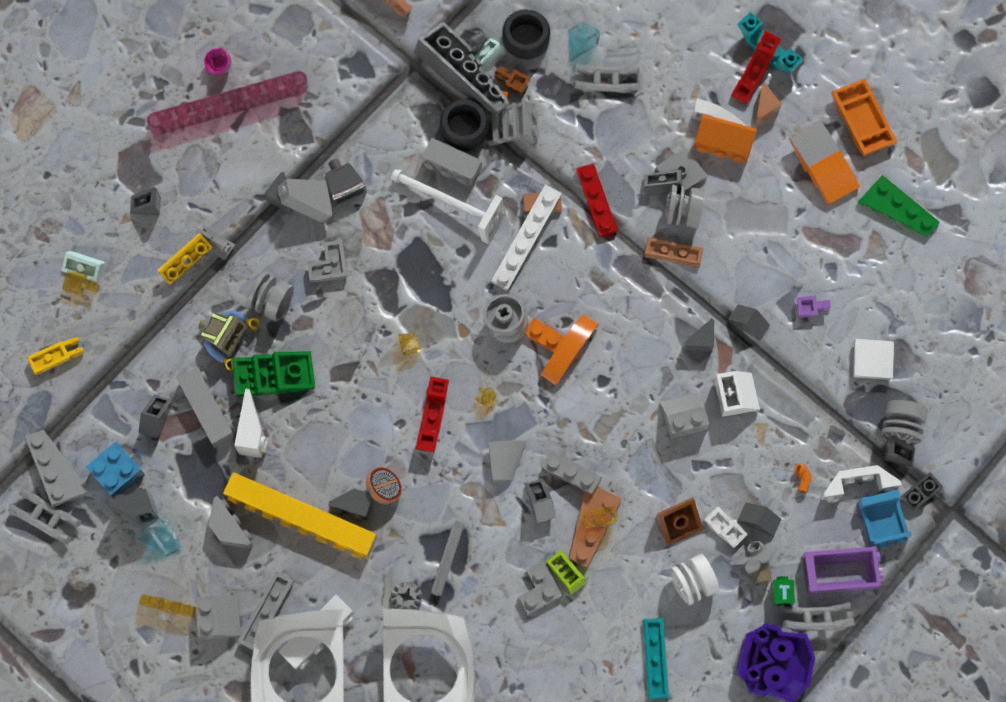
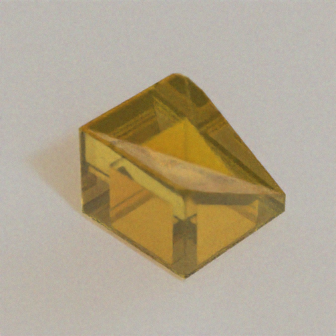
(409, 343)

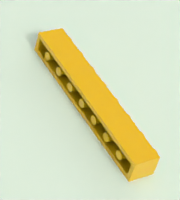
(300, 515)

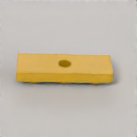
(177, 266)

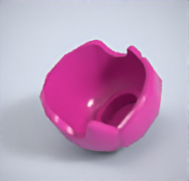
(217, 61)

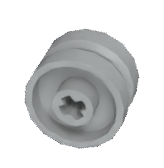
(506, 318)

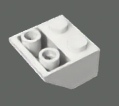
(736, 393)

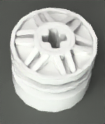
(690, 581)

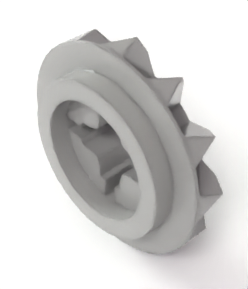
(402, 588)

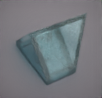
(581, 39)
(160, 537)

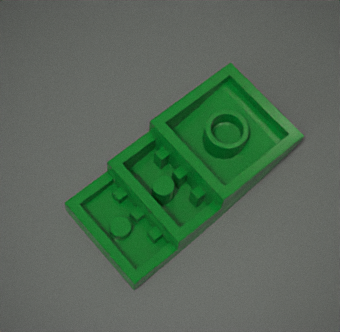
(273, 373)

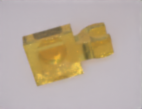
(77, 283)

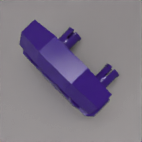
(792, 667)

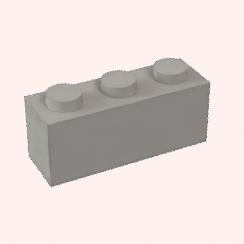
(451, 162)

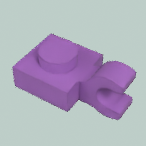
(809, 306)

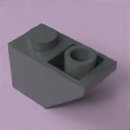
(354, 503)

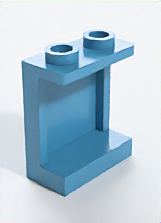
(884, 519)

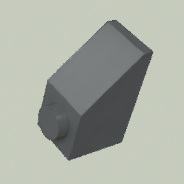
(154, 416)
(540, 500)

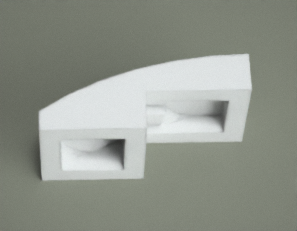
(725, 527)

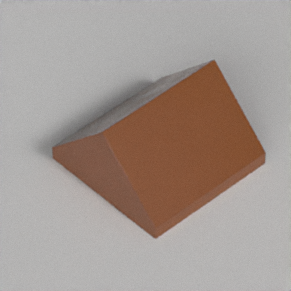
(679, 521)

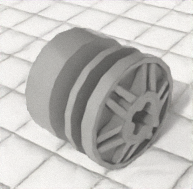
(684, 206)
(269, 296)
(904, 421)

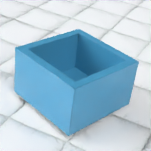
(115, 470)

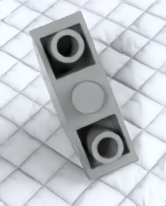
(227, 526)

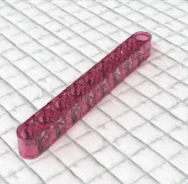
(238, 104)

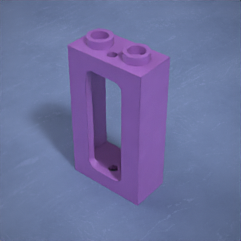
(866, 554)

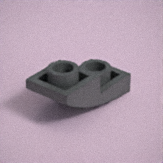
(921, 491)

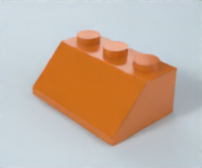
(724, 138)

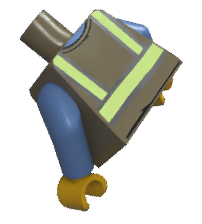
(224, 332)

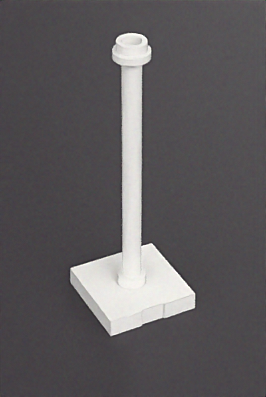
(490, 218)

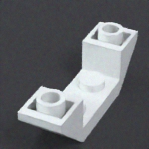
(885, 481)

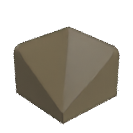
(763, 575)

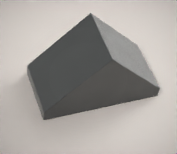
(272, 193)
(146, 202)
(749, 320)
(702, 339)
(898, 452)
(760, 518)

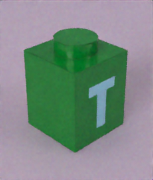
(783, 591)

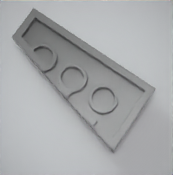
(55, 472)

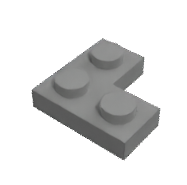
(333, 267)
(544, 591)

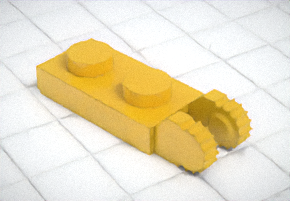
(54, 355)

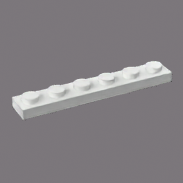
(526, 237)

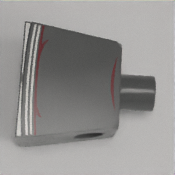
(344, 182)

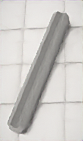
(447, 558)

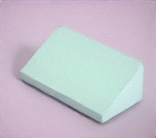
(490, 54)
(82, 264)

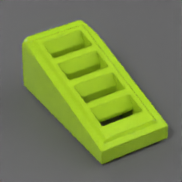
(576, 585)

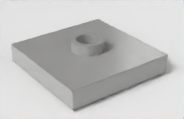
(691, 171)

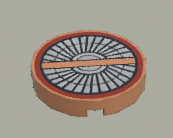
(384, 485)

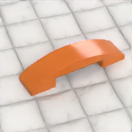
(569, 349)

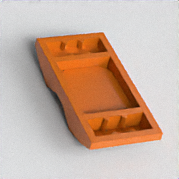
(863, 117)

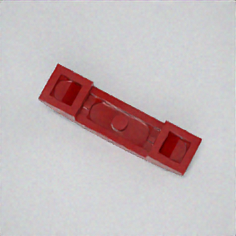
(756, 67)
(432, 414)

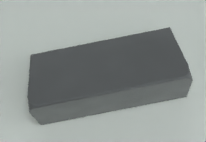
(661, 182)

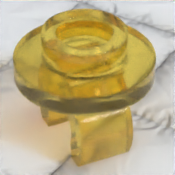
(488, 396)

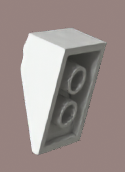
(250, 435)

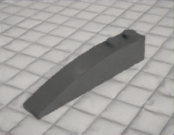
(455, 63)

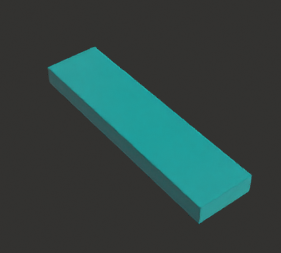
(655, 659)

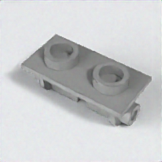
(221, 246)

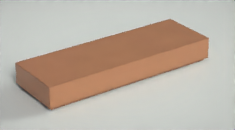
(673, 252)

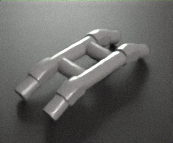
(614, 71)
(33, 518)
(827, 612)

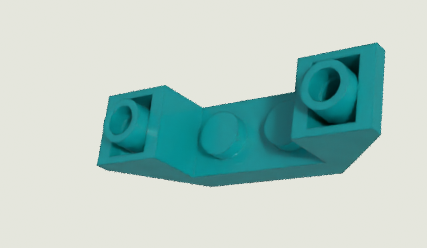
(752, 31)

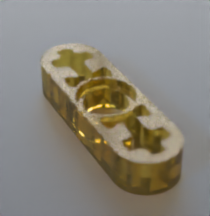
(167, 605)

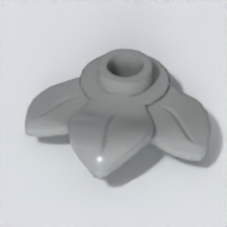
(754, 557)

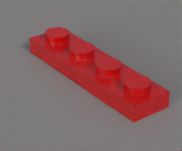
(596, 200)

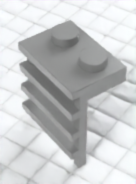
(524, 124)

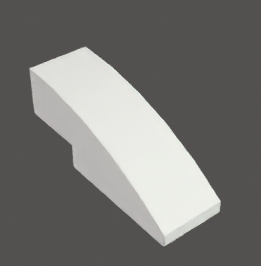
(713, 110)

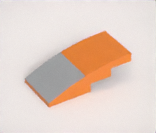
(824, 162)

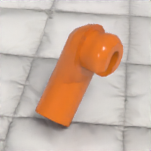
(804, 476)

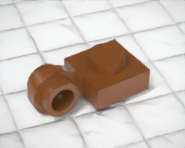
(516, 81)

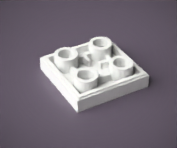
(873, 359)

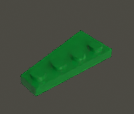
(898, 206)

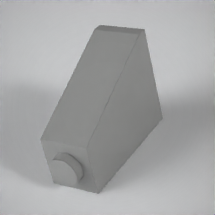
(307, 197)

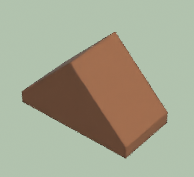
(767, 105)

